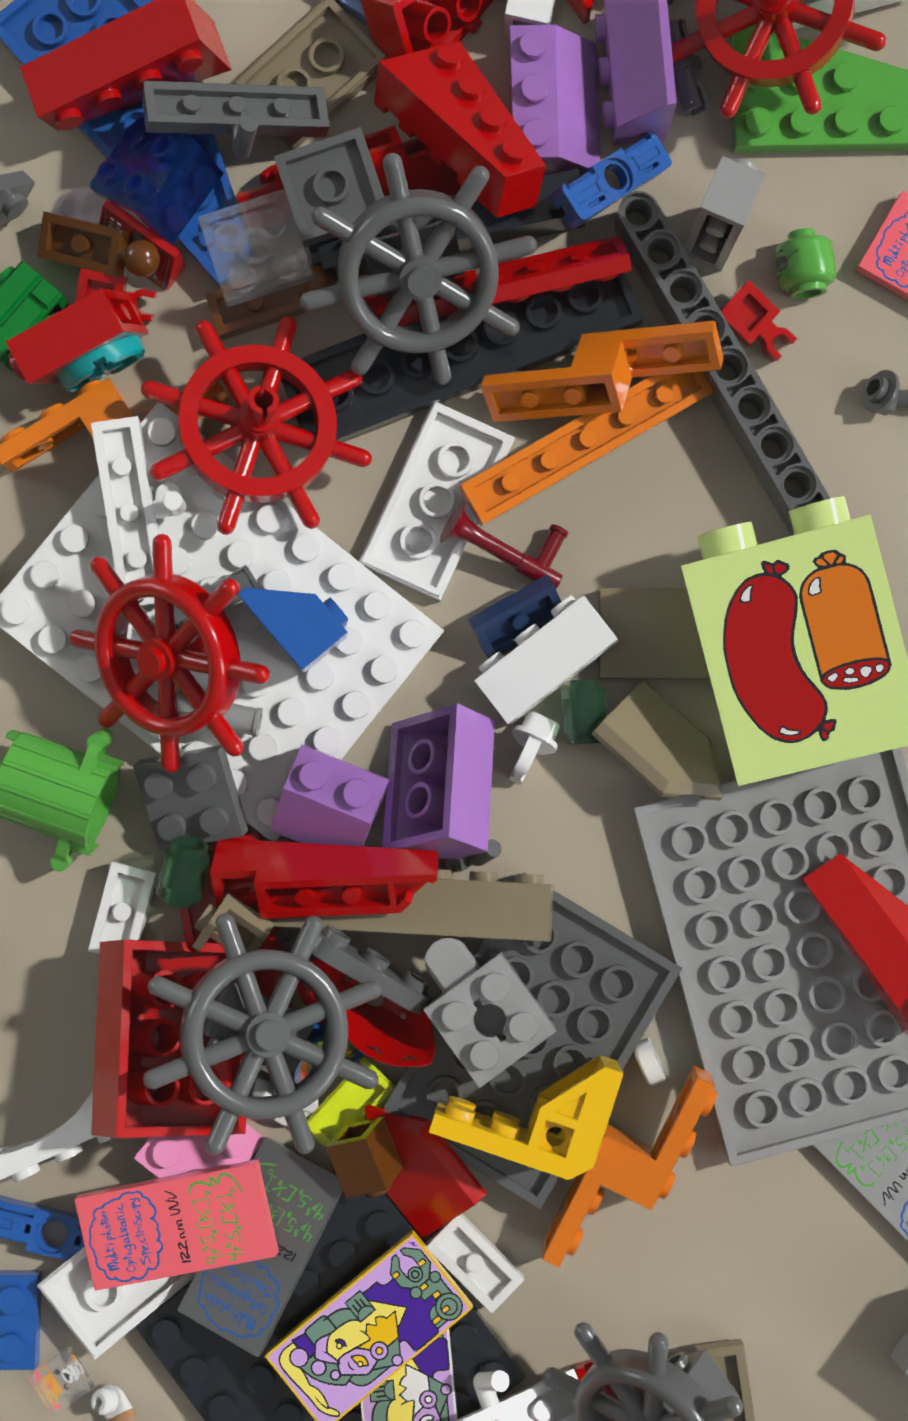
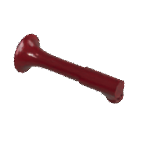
(462, 527)

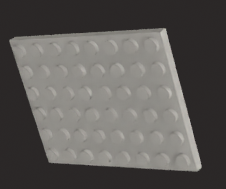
(765, 978)

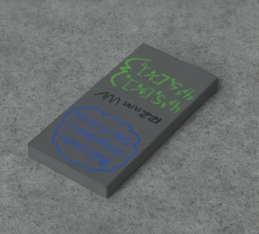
(250, 1297)

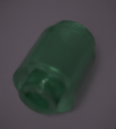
(582, 710)
(183, 872)

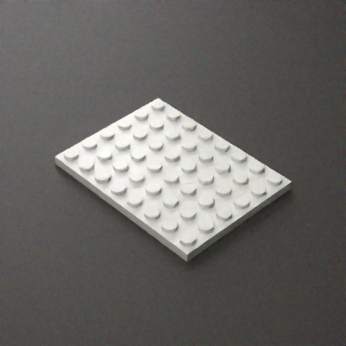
(313, 708)

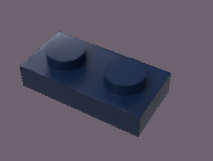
(505, 620)

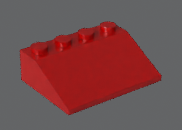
(144, 1032)

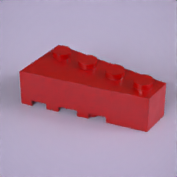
(463, 123)

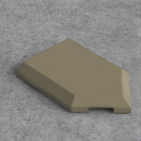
(661, 746)

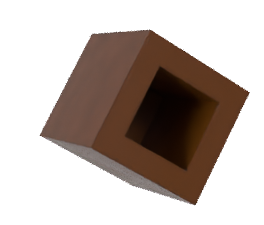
(365, 1158)

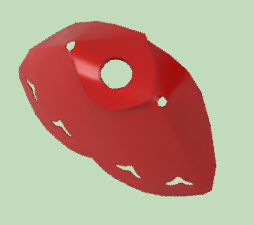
(382, 1026)

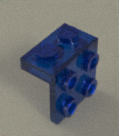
(157, 178)

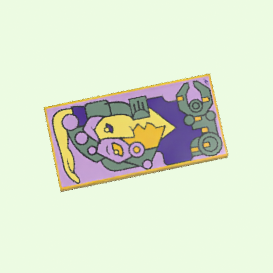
(369, 1330)

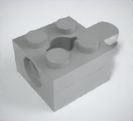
(483, 1009)

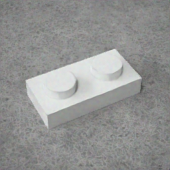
(123, 904)
(475, 1262)

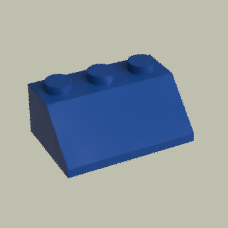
(298, 622)

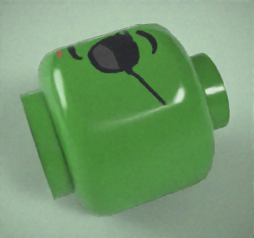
(805, 264)

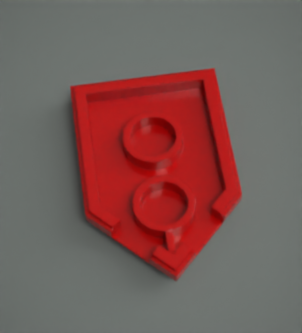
(434, 1179)

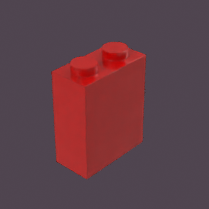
(73, 333)

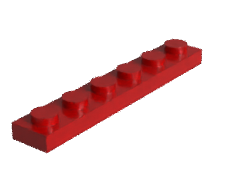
(535, 274)

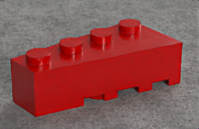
(110, 63)

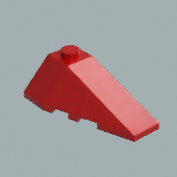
(870, 925)

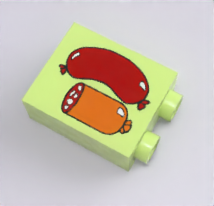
(801, 642)

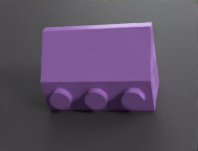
(636, 68)
(555, 95)
(440, 782)

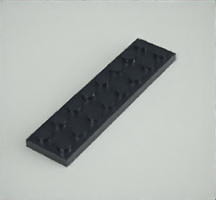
(404, 382)

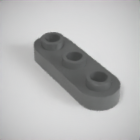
(405, 989)

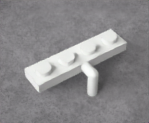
(129, 498)
(530, 1404)

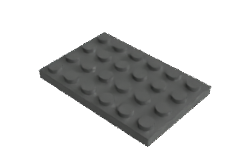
(598, 995)

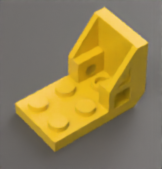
(575, 1103)

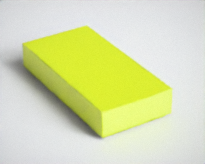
(348, 1103)

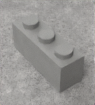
(723, 211)

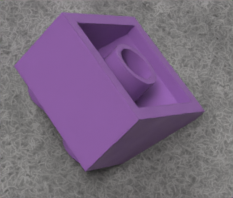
(328, 800)

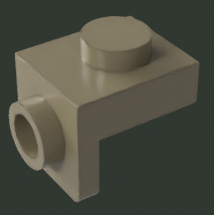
(248, 921)

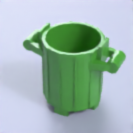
(59, 790)

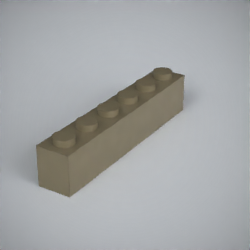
(462, 909)

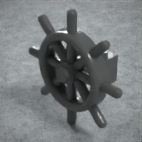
(414, 256)
(266, 1030)
(646, 1383)

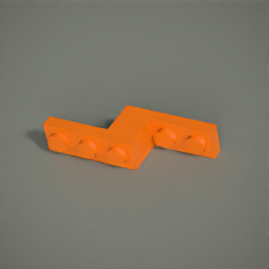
(603, 371)
(95, 403)
(631, 1167)

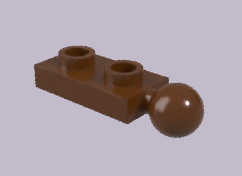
(95, 246)
(264, 309)

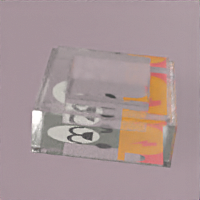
(61, 1381)

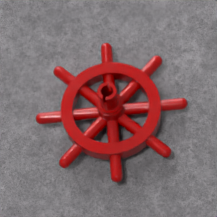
(774, 17)
(256, 424)
(200, 645)

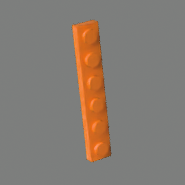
(580, 444)

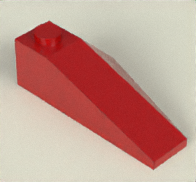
(421, 24)

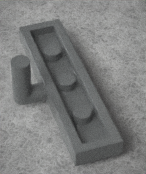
(235, 111)

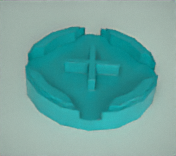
(91, 367)

